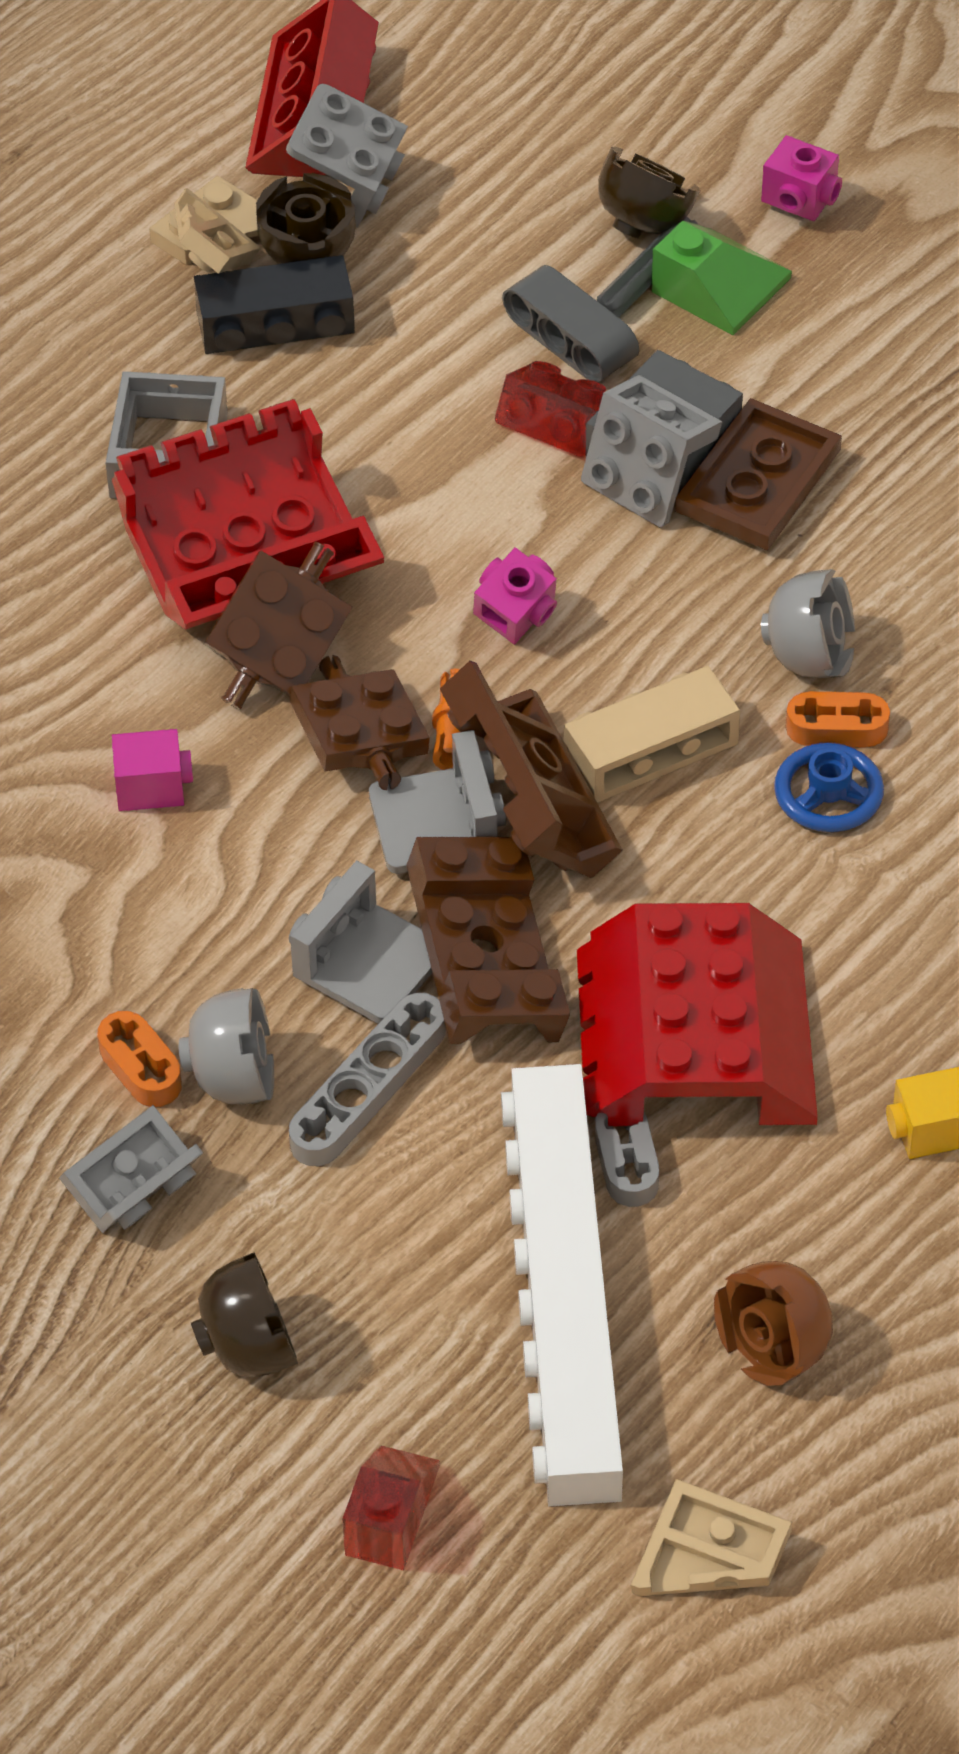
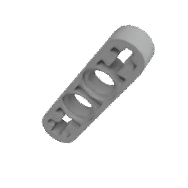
(361, 1074)

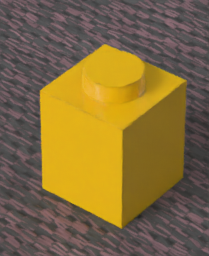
(926, 1113)

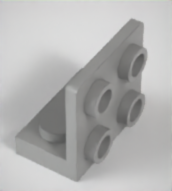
(644, 446)

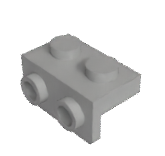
(129, 1169)

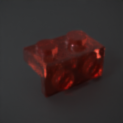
(549, 406)

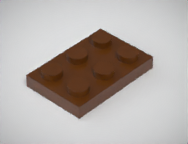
(758, 474)

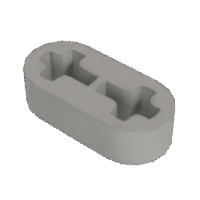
(615, 1155)

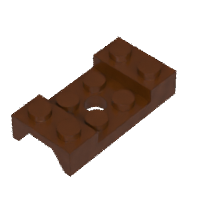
(552, 804)
(482, 892)

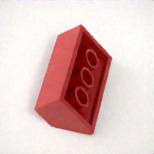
(321, 46)

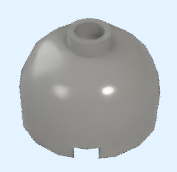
(810, 625)
(230, 1048)

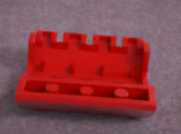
(218, 505)
(695, 1009)

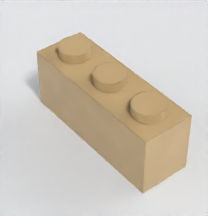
(653, 733)

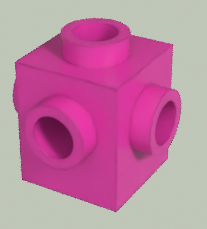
(801, 178)
(515, 594)

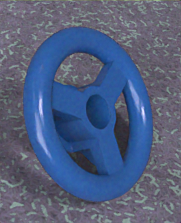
(829, 782)

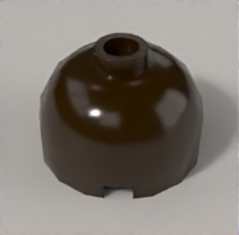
(643, 194)
(305, 218)
(243, 1321)

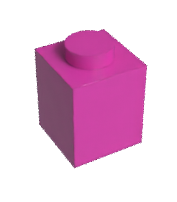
(150, 769)

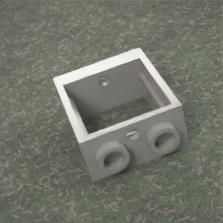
(153, 397)

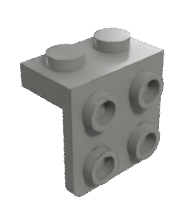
(349, 145)
(438, 803)
(358, 948)

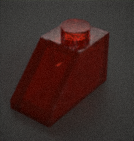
(388, 1506)

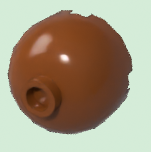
(774, 1319)

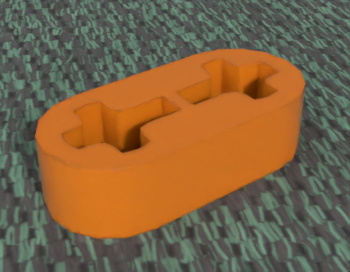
(837, 718)
(148, 1052)

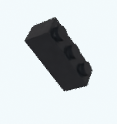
(274, 304)

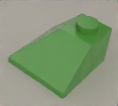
(714, 276)

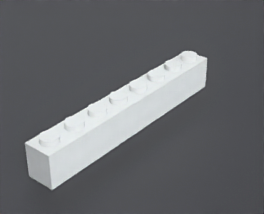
(565, 1286)

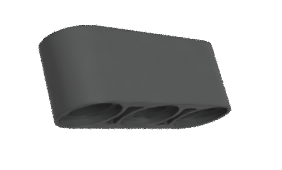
(570, 323)

